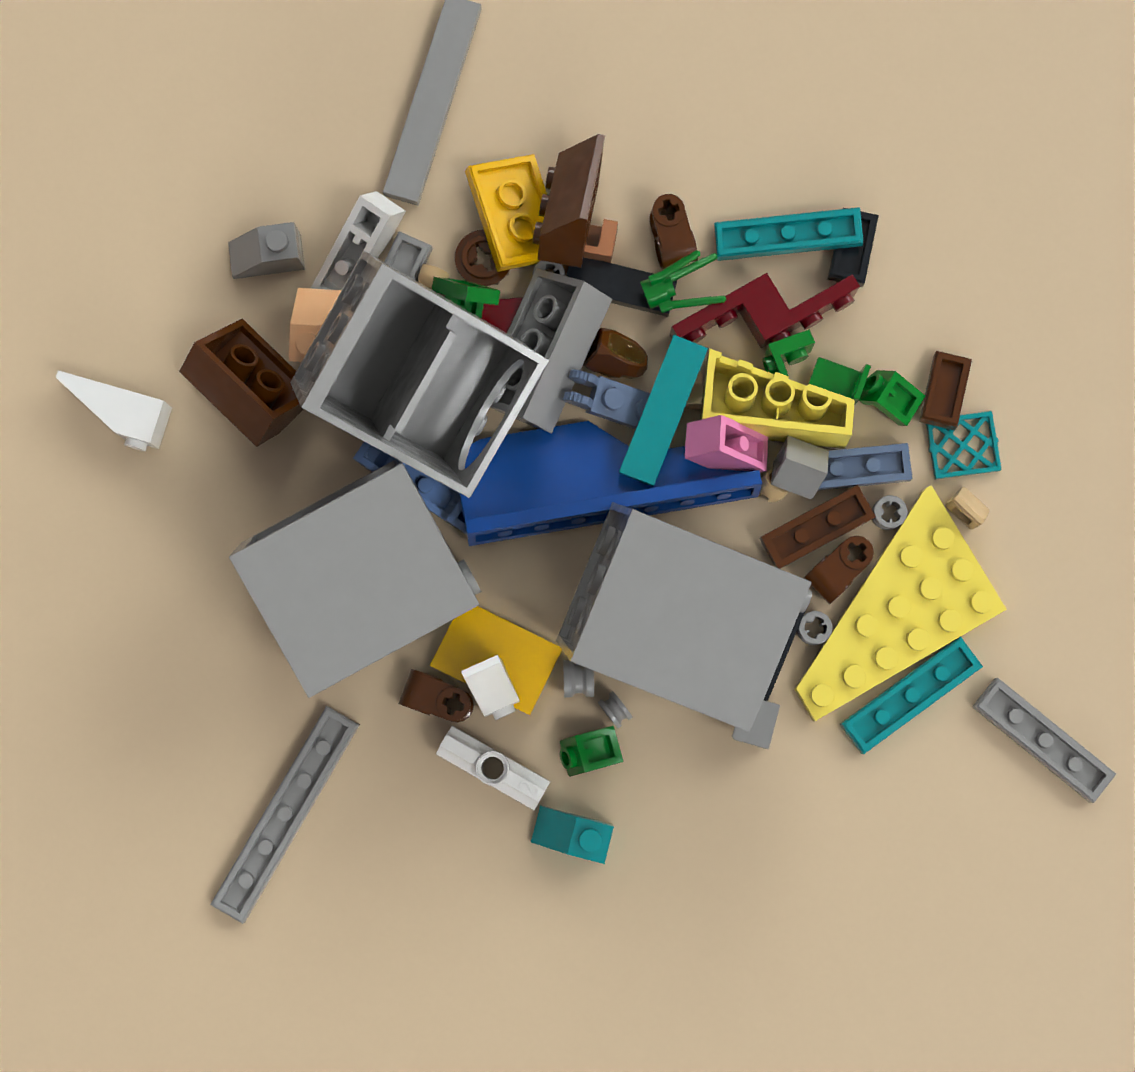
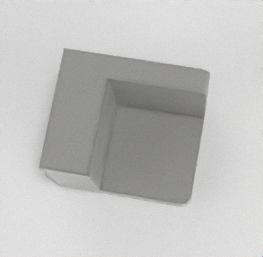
(800, 467)
(762, 728)

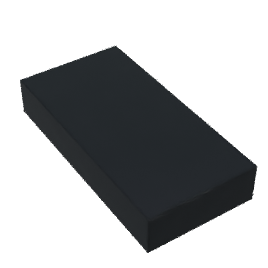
(855, 259)

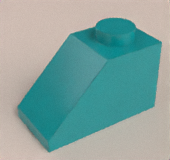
(572, 834)

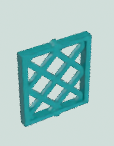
(992, 441)

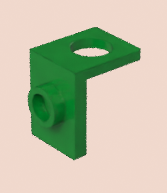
(839, 378)

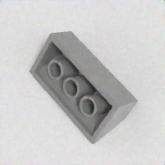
(560, 323)

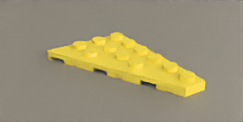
(909, 606)

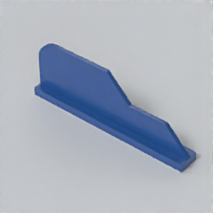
(572, 477)

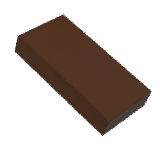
(945, 390)

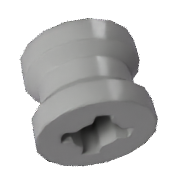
(577, 679)

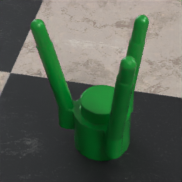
(659, 286)

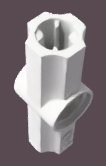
(470, 756)

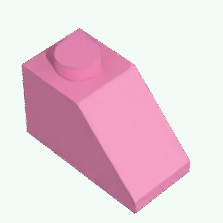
(725, 445)

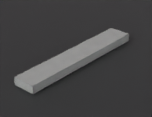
(432, 101)
(285, 815)

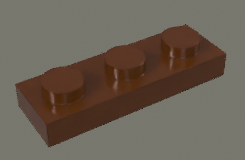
(817, 527)

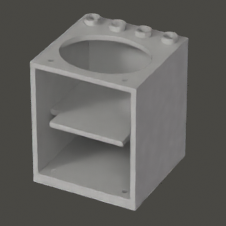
(413, 373)
(354, 577)
(682, 616)

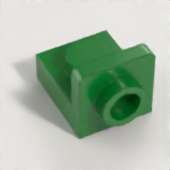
(790, 349)
(892, 396)
(590, 751)

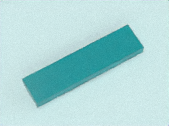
(789, 234)
(663, 410)
(911, 695)

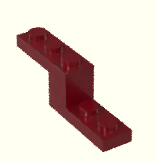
(766, 311)

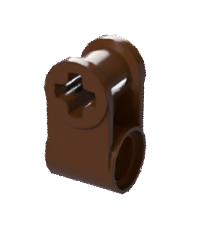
(671, 237)
(836, 572)
(431, 695)

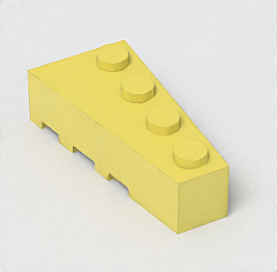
(775, 404)

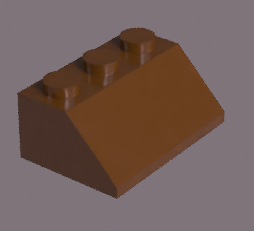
(570, 203)
(244, 380)

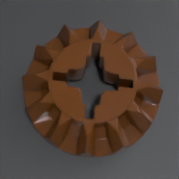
(466, 256)

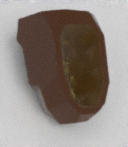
(616, 355)

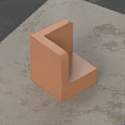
(601, 241)

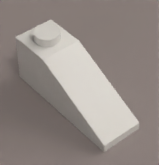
(366, 229)
(129, 414)
(492, 687)

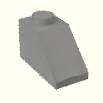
(267, 251)

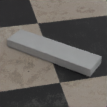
(1044, 740)

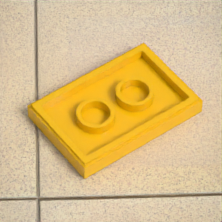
(508, 206)
(483, 635)

